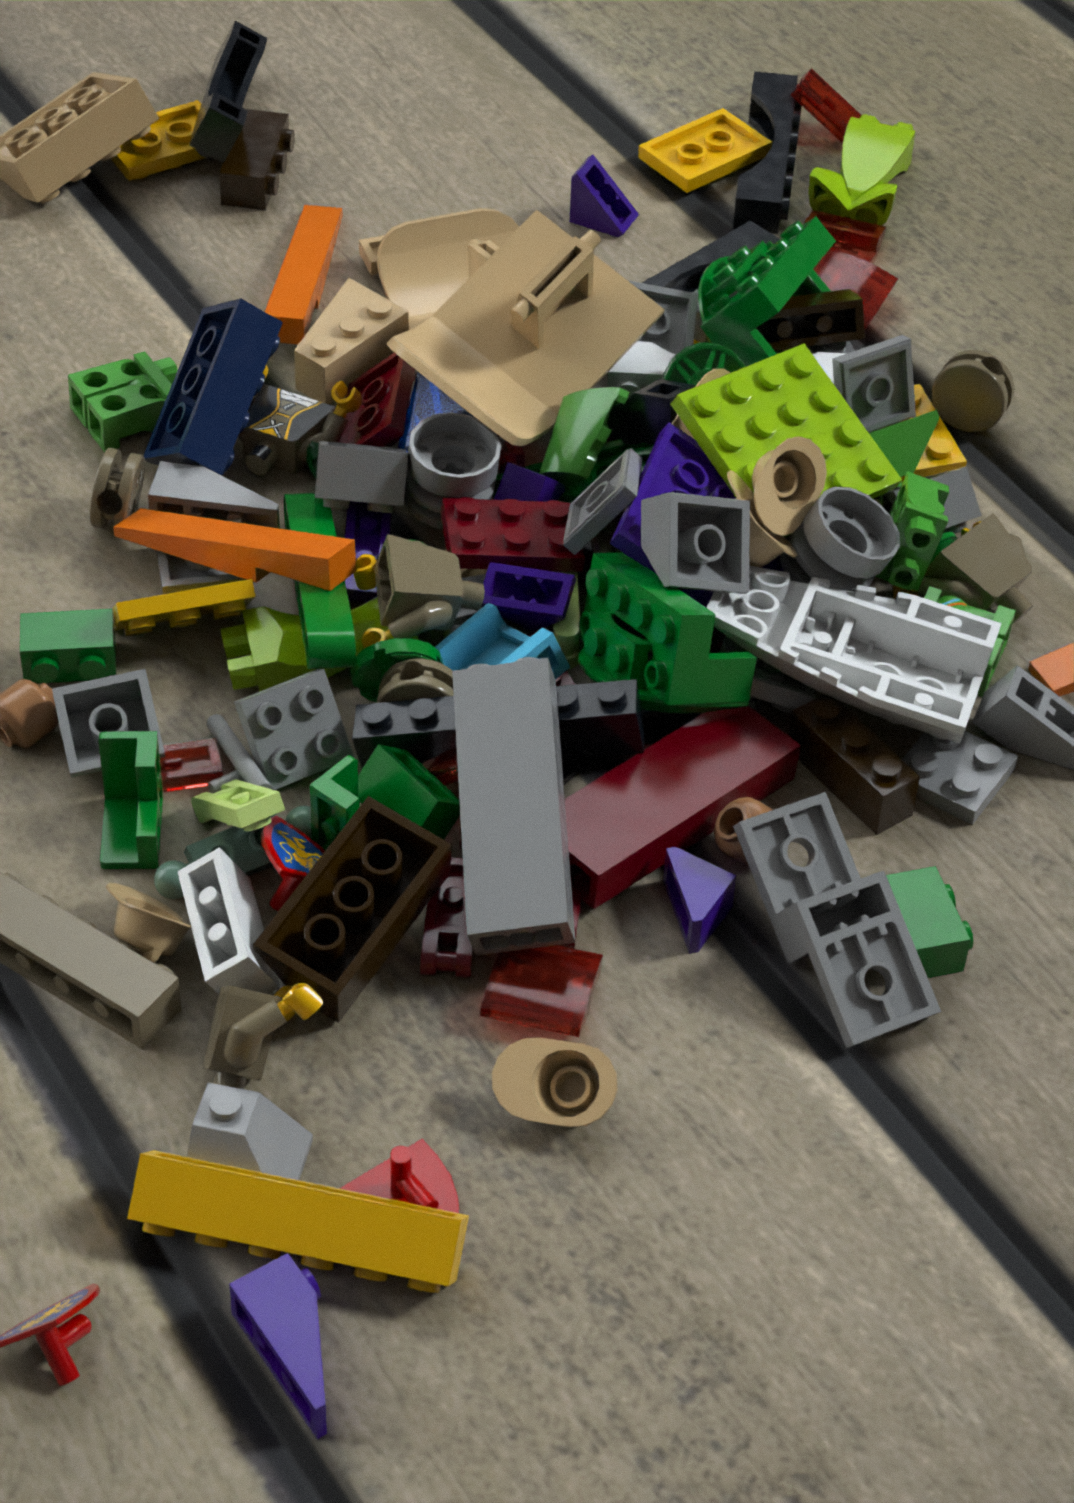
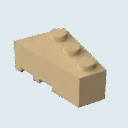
(347, 340)

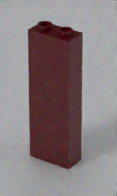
(671, 797)

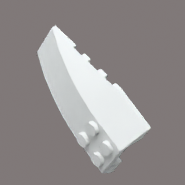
(876, 653)

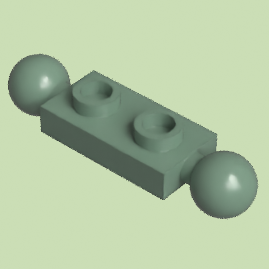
(241, 847)

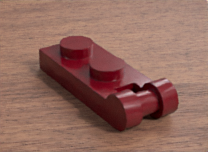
(447, 926)

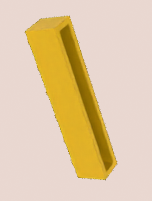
(298, 1218)

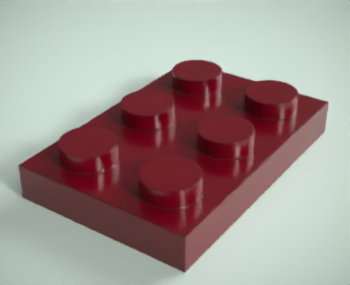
(384, 404)
(509, 534)

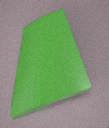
(580, 433)

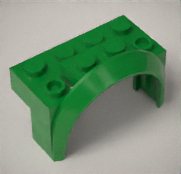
(764, 284)
(682, 676)

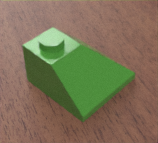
(906, 441)

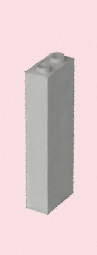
(512, 807)

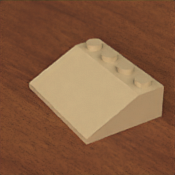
(73, 134)

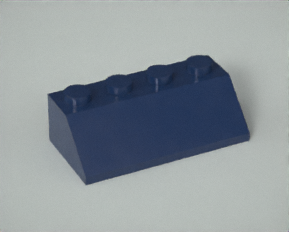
(215, 386)

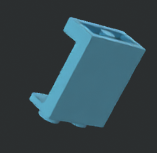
(492, 642)

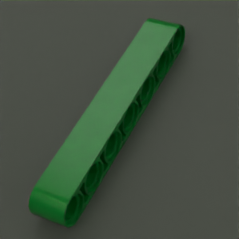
(322, 613)

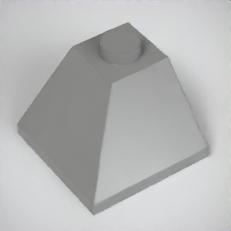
(248, 1133)

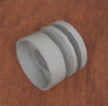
(449, 459)
(842, 540)

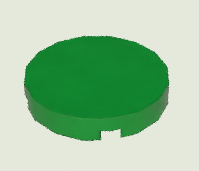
(379, 657)

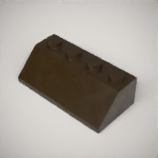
(355, 905)

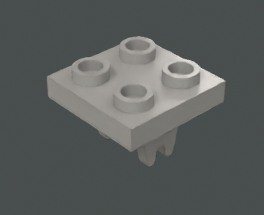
(294, 728)

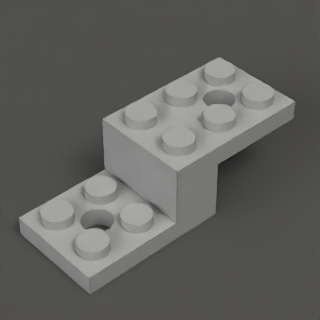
(836, 919)

